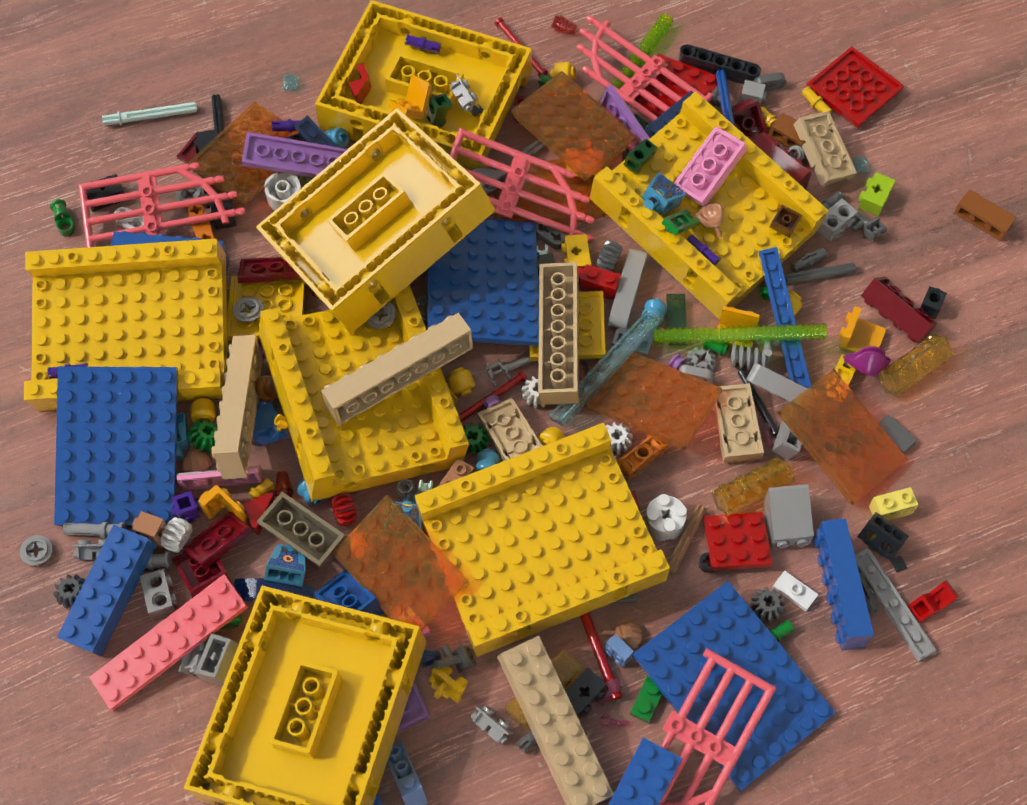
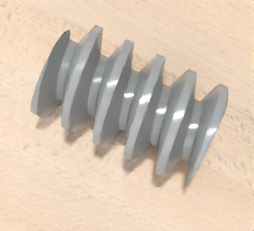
(748, 357)

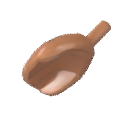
(711, 217)
(196, 460)
(628, 632)

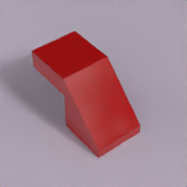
(362, 86)
(933, 602)

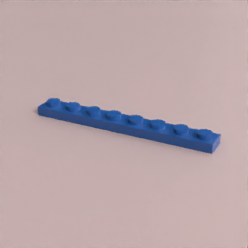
(784, 315)

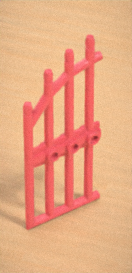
(643, 76)
(514, 182)
(150, 203)
(707, 743)

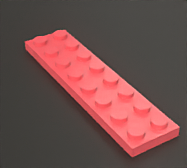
(168, 642)

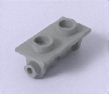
(469, 98)
(86, 549)
(191, 660)
(486, 718)

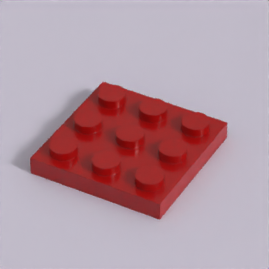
(737, 541)

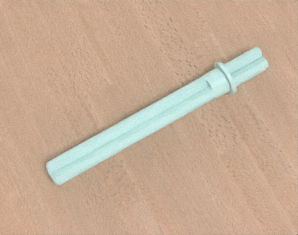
(126, 117)

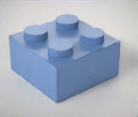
(618, 651)

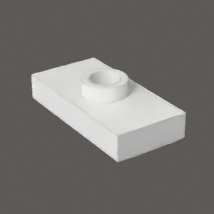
(795, 591)

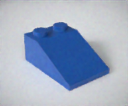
(347, 592)

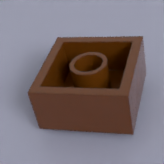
(785, 221)

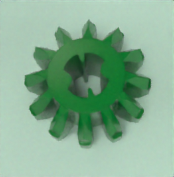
(202, 435)
(476, 438)

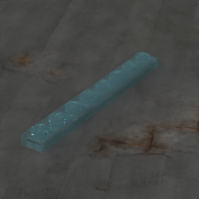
(607, 366)

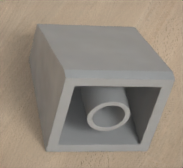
(789, 516)

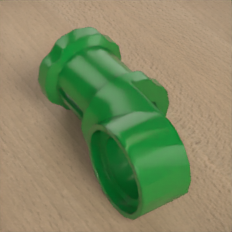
(60, 222)

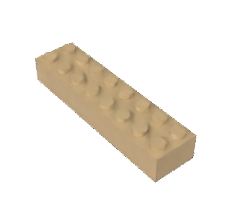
(558, 333)
(397, 368)
(238, 408)
(554, 724)

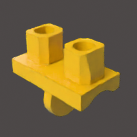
(445, 685)

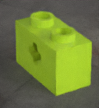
(876, 194)

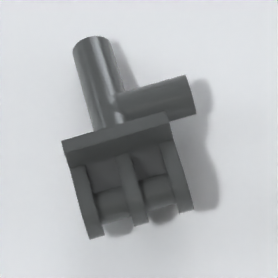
(871, 228)
(460, 658)

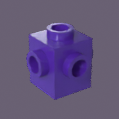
(186, 507)

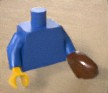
(268, 425)

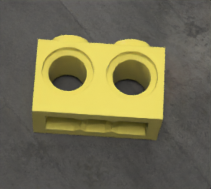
(894, 504)

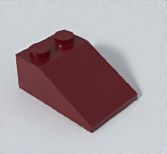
(195, 576)

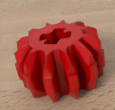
(344, 509)

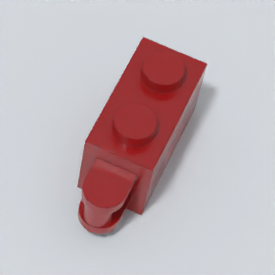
(599, 279)

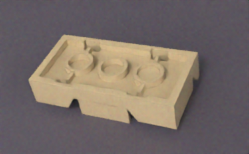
(825, 148)
(738, 424)
(508, 432)

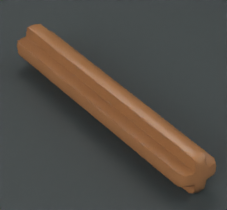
(686, 538)

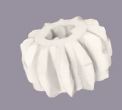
(530, 392)
(623, 435)
(176, 534)

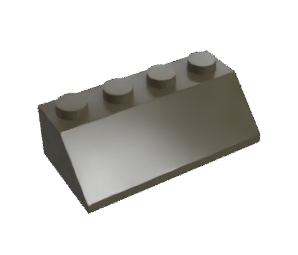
(301, 529)

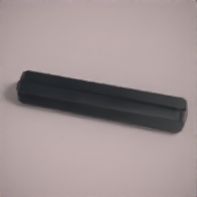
(217, 113)

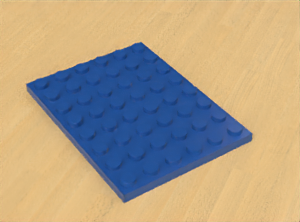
(490, 283)
(115, 444)
(735, 632)

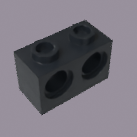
(882, 536)

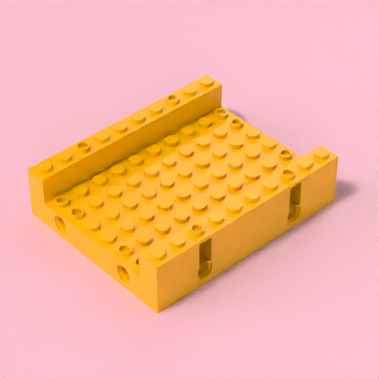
(487, 63)
(749, 204)
(376, 219)
(130, 310)
(391, 441)
(542, 538)
(307, 706)

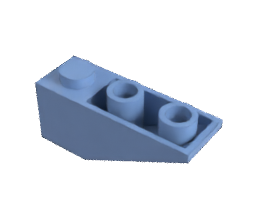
(405, 776)

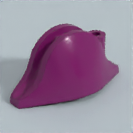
(868, 360)

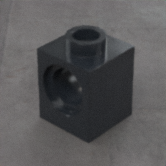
(930, 307)

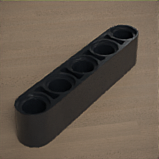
(710, 61)

